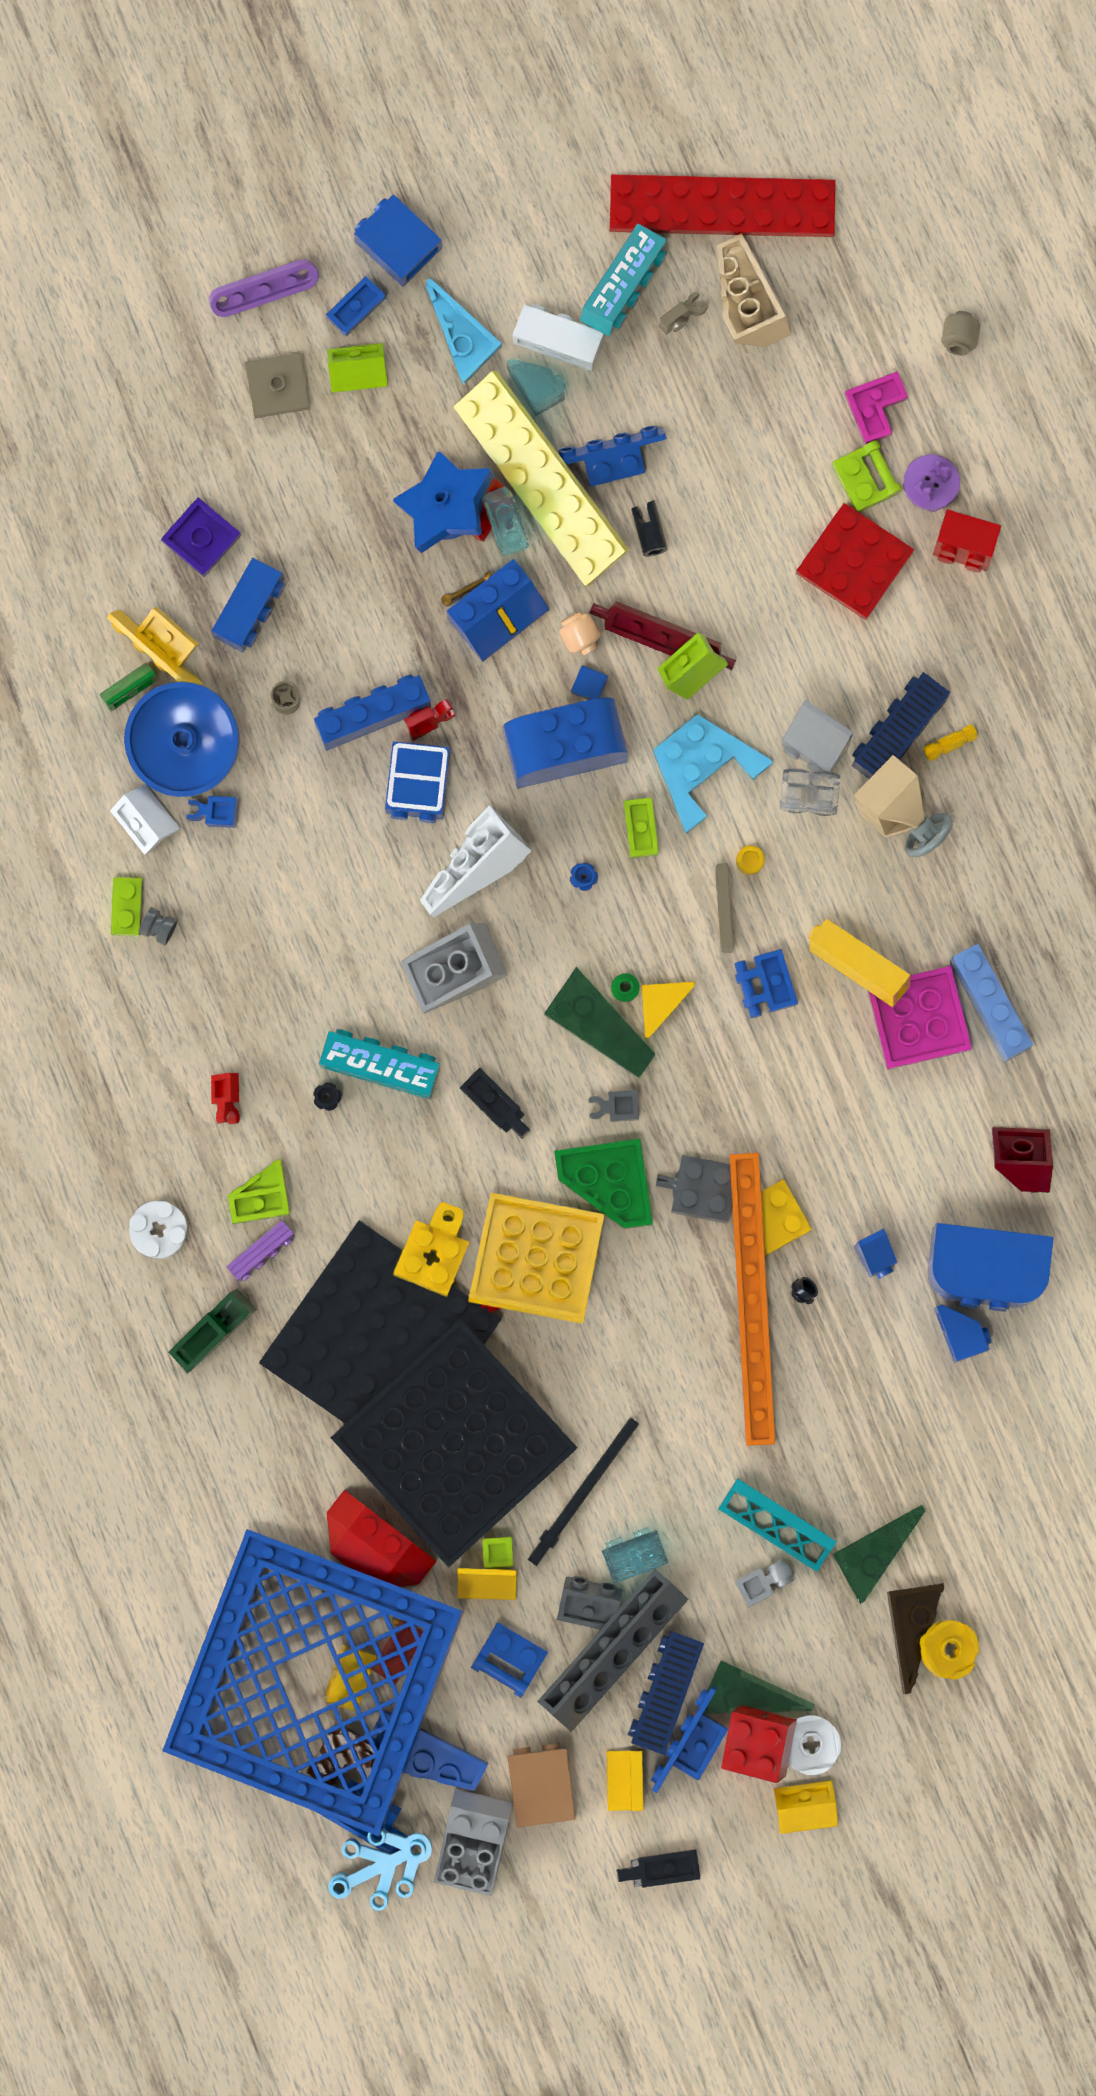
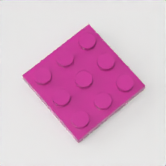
(923, 1022)

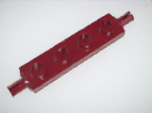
(649, 630)

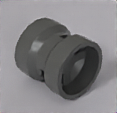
(156, 925)

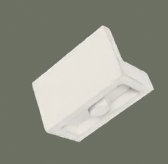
(144, 818)

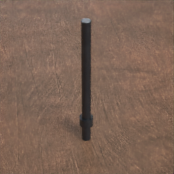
(550, 1537)

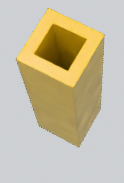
(859, 962)

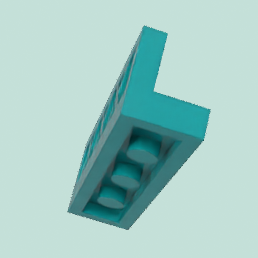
(783, 1515)

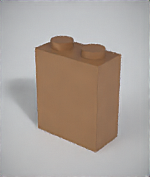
(541, 1785)

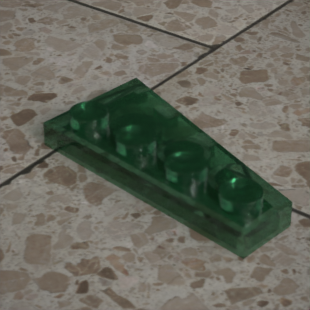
(594, 1021)

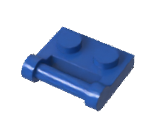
(513, 1650)

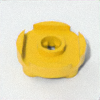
(934, 1645)

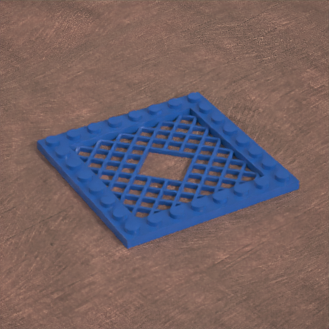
(193, 1715)

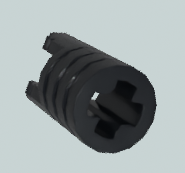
(650, 533)

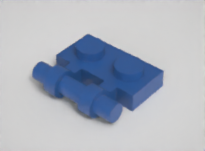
(775, 983)

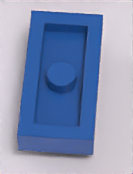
(355, 306)

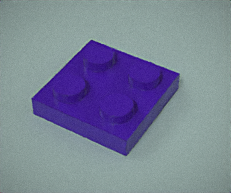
(201, 537)

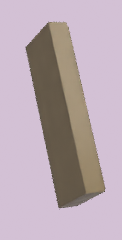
(724, 908)

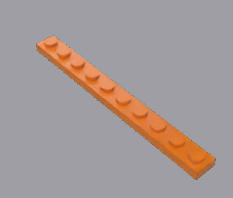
(752, 1299)

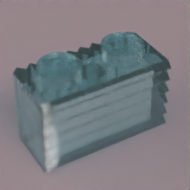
(505, 521)
(635, 1555)

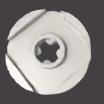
(174, 1234)
(824, 1756)

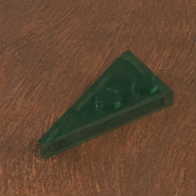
(870, 1556)
(744, 1689)

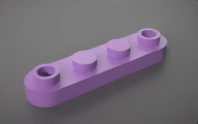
(263, 288)

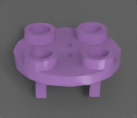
(922, 492)

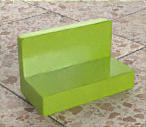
(357, 367)
(691, 667)

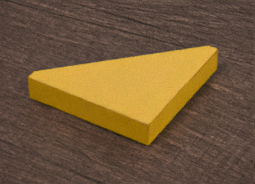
(660, 1002)

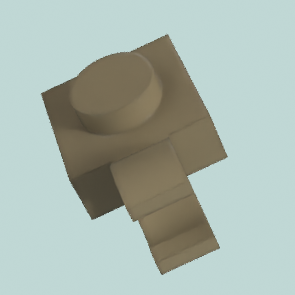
(677, 316)

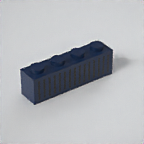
(902, 726)
(667, 1692)

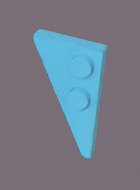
(466, 338)

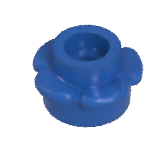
(591, 876)

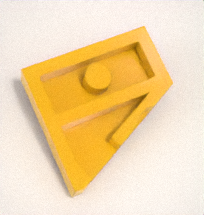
(781, 1217)

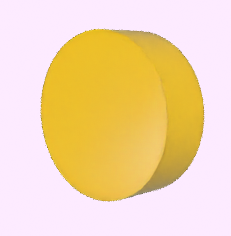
(750, 860)

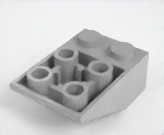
(473, 1842)

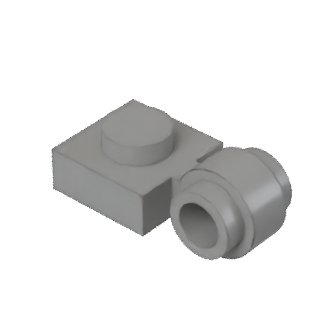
(756, 1587)

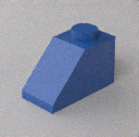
(876, 1254)
(962, 1334)

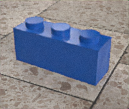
(248, 605)

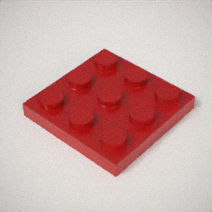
(854, 561)

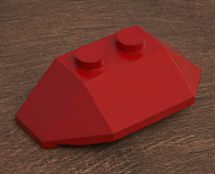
(372, 1545)

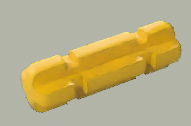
(950, 742)

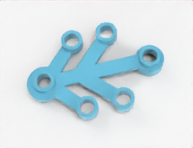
(383, 1863)

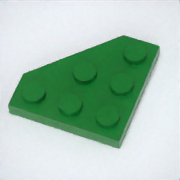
(609, 1179)

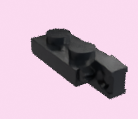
(495, 1103)
(662, 1869)

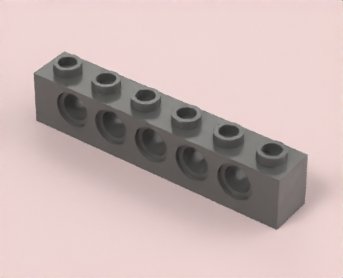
(613, 1650)

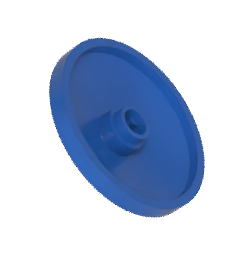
(181, 739)

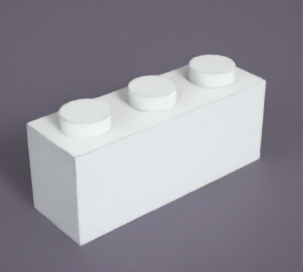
(557, 336)

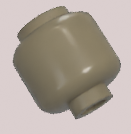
(960, 333)

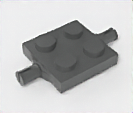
(700, 1189)

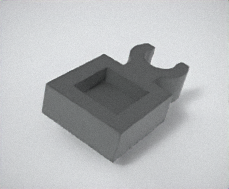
(620, 1106)

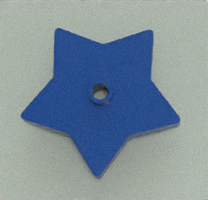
(445, 502)

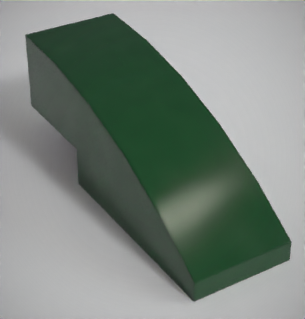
(212, 1330)

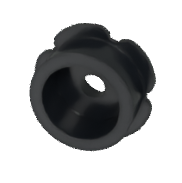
(319, 1093)
(804, 1290)

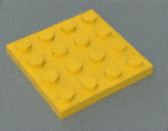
(536, 1258)

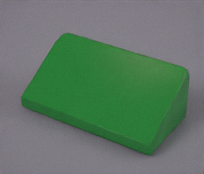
(128, 687)

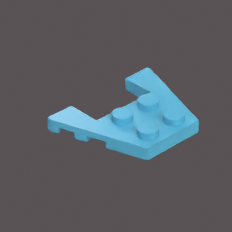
(694, 756)

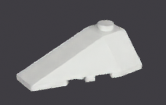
(484, 857)

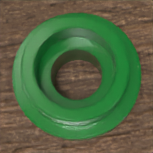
(625, 996)

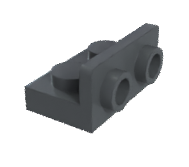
(588, 1602)

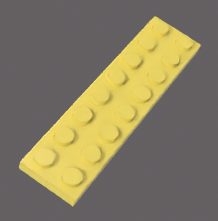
(541, 478)

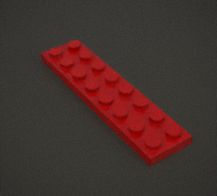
(723, 205)

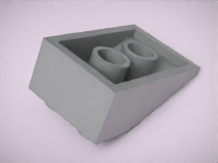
(816, 739)
(454, 967)

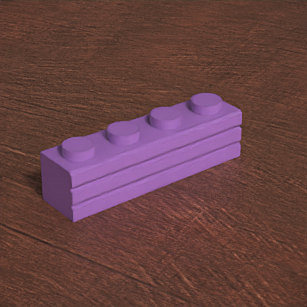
(264, 1248)

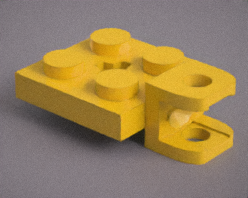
(437, 1237)

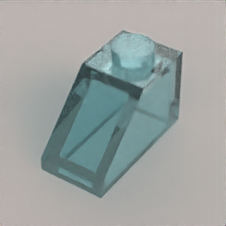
(537, 385)

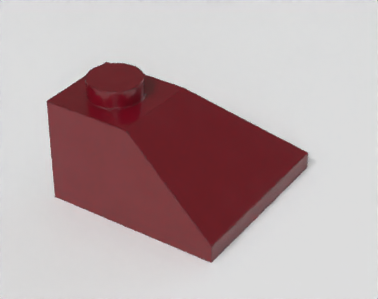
(1024, 1157)

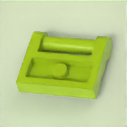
(858, 481)

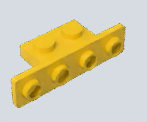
(161, 640)

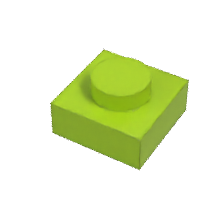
(497, 1552)

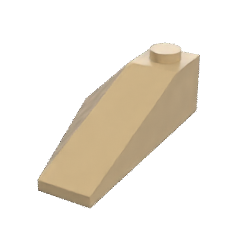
(747, 299)

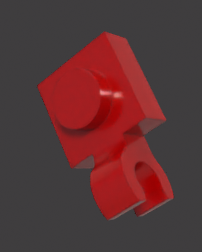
(224, 1094)

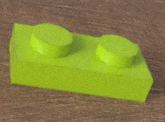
(641, 828)
(126, 906)

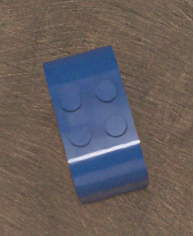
(565, 741)
(988, 1266)

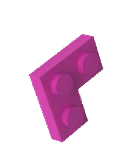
(868, 404)

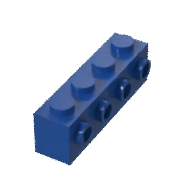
(372, 712)

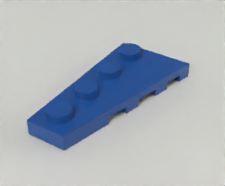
(439, 1760)

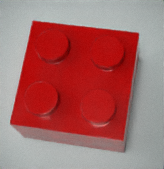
(966, 541)
(758, 1744)

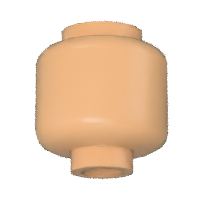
(580, 633)

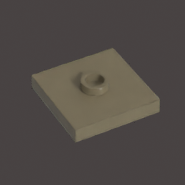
(277, 385)

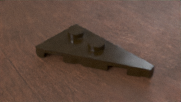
(911, 1616)

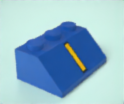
(497, 610)

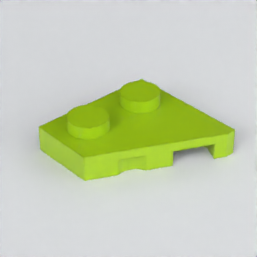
(261, 1196)

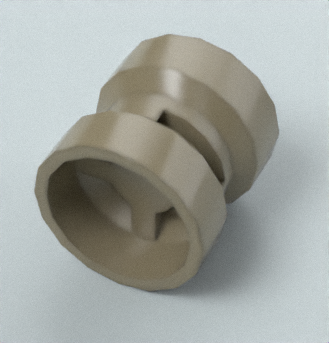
(283, 693)

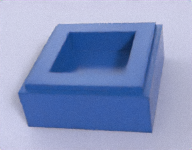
(589, 683)

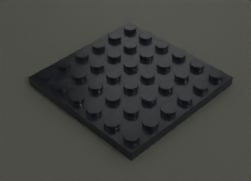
(364, 1326)
(453, 1442)

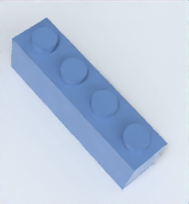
(991, 1003)

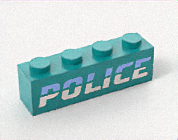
(623, 280)
(379, 1064)

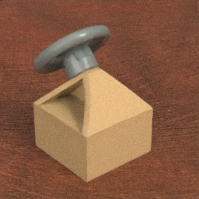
(896, 804)

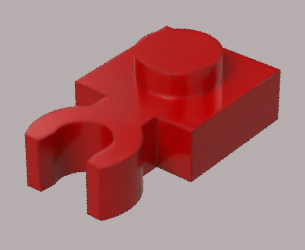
(426, 720)

